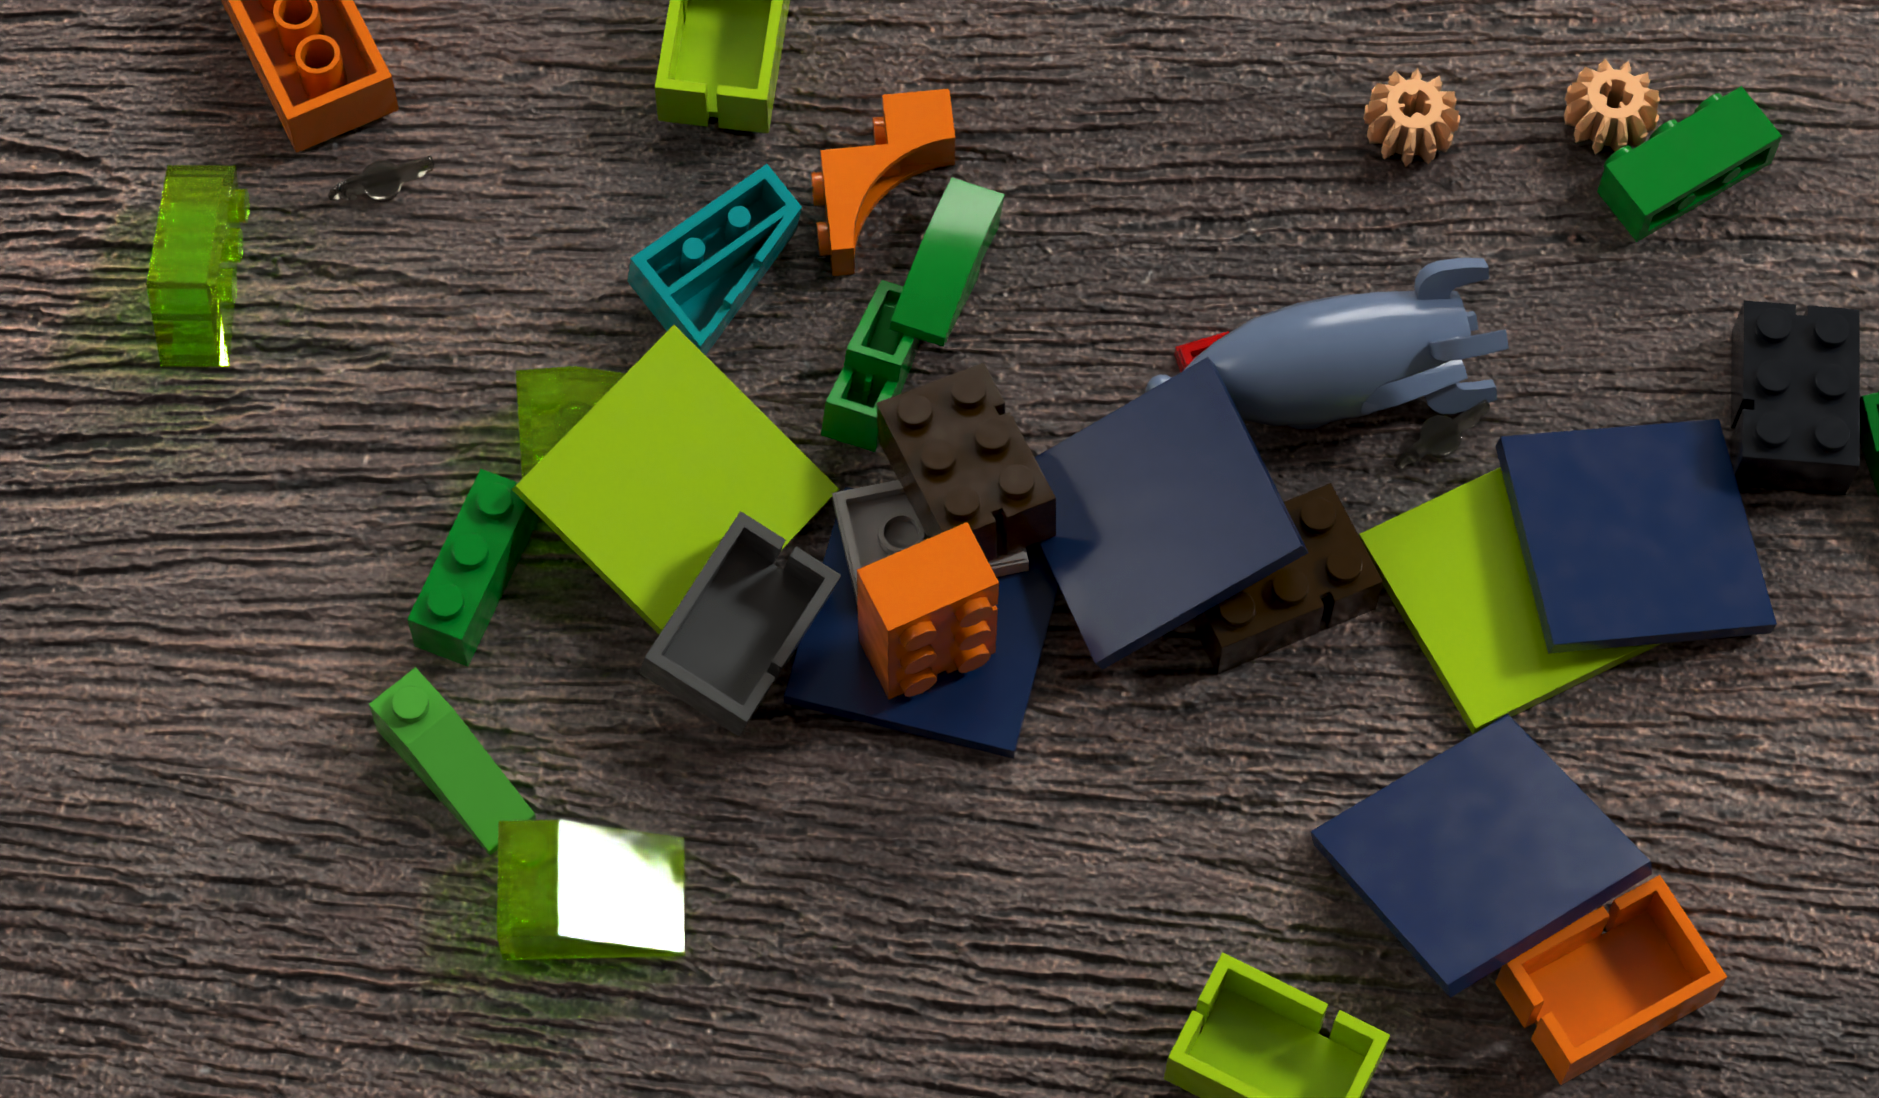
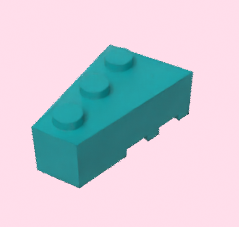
(716, 257)

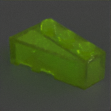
(195, 264)

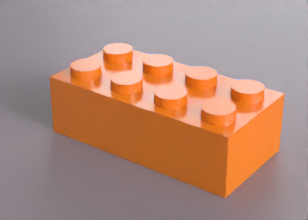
(315, 65)

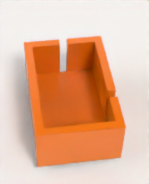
(928, 611)
(1611, 988)

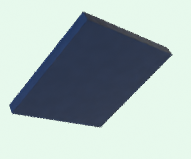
(1162, 514)
(1634, 536)
(963, 709)
(1480, 854)

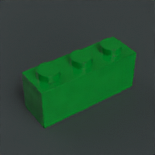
(1688, 162)
(472, 569)

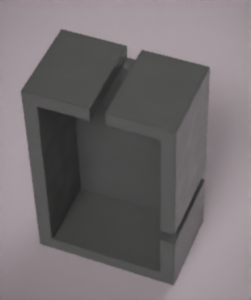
(738, 624)

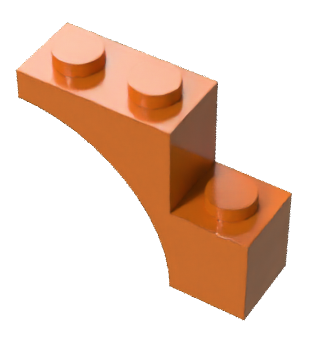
(908, 140)

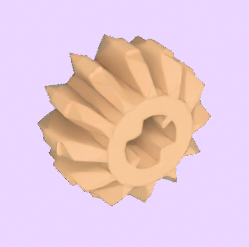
(1611, 107)
(1411, 117)

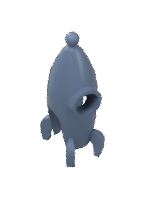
(1358, 353)

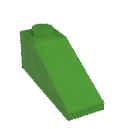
(448, 758)

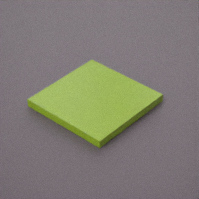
(664, 473)
(1471, 606)

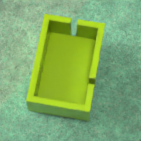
(721, 62)
(1266, 1042)

